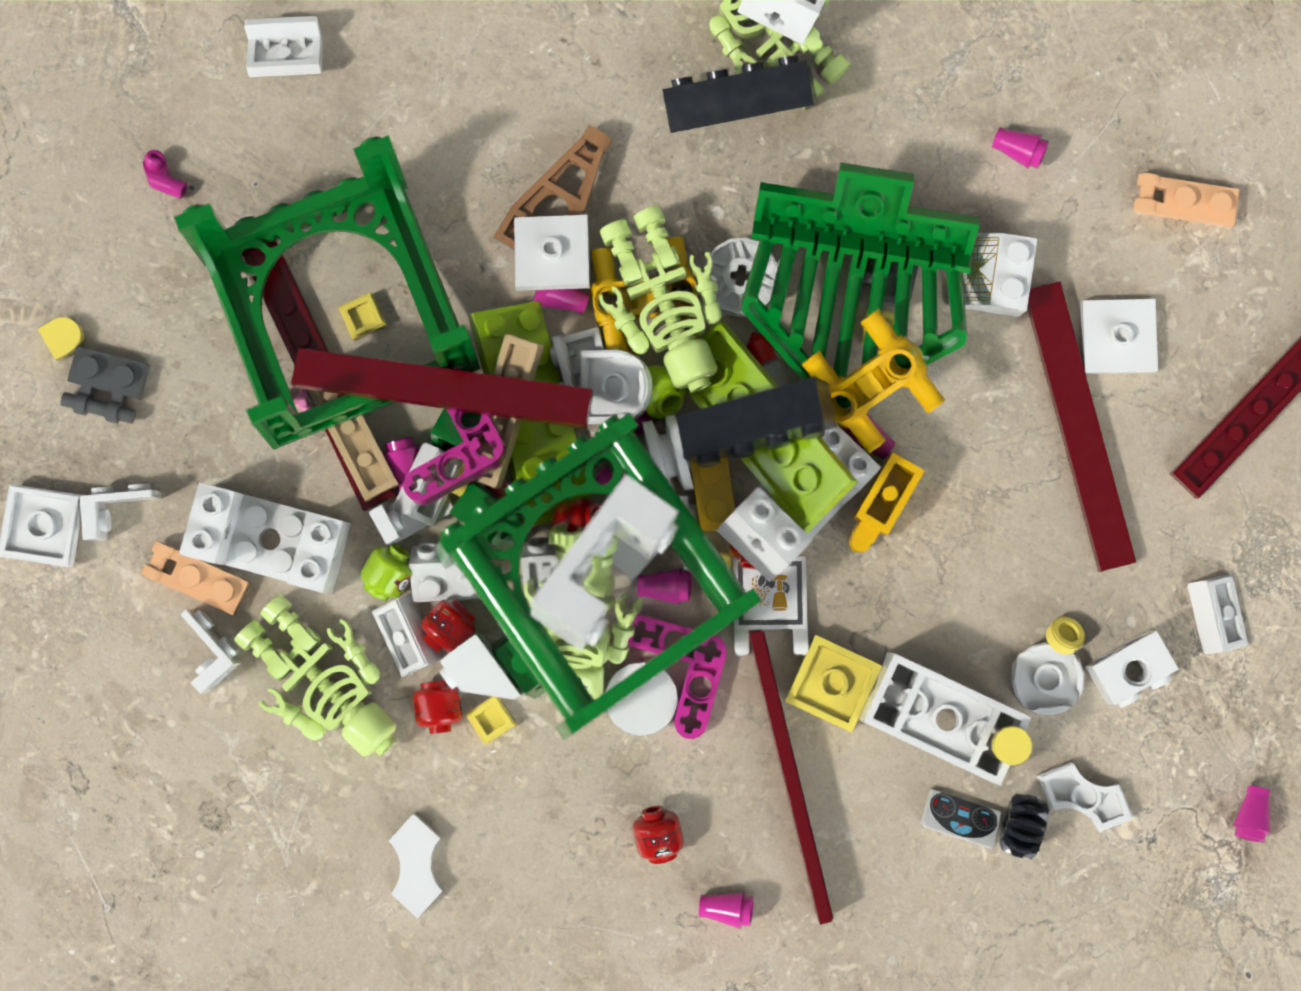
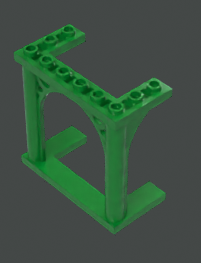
(221, 252)
(469, 551)

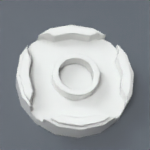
(1046, 679)
(647, 707)

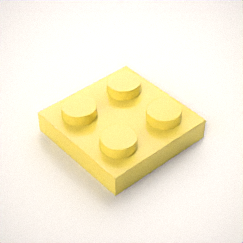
(833, 683)

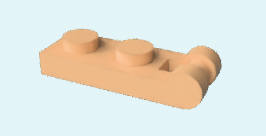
(1187, 200)
(197, 579)

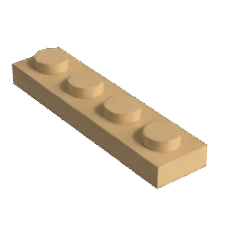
(518, 360)
(360, 452)

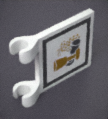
(781, 605)

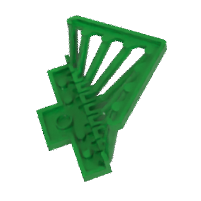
(866, 220)

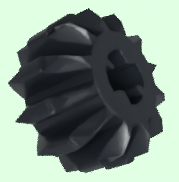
(1024, 826)

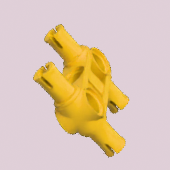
(606, 277)
(876, 380)

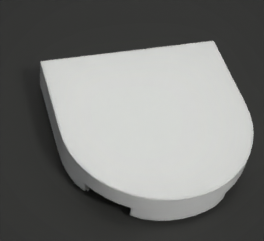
(618, 382)

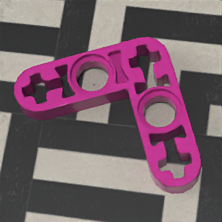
(467, 451)
(697, 667)

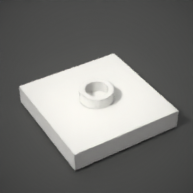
(551, 252)
(1119, 336)
(40, 525)

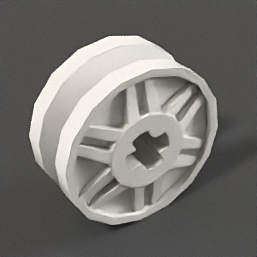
(726, 261)
(668, 452)

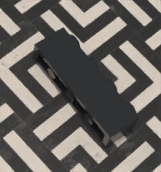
(740, 95)
(757, 422)

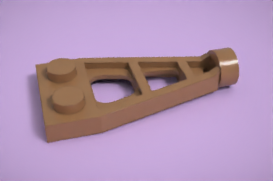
(547, 186)

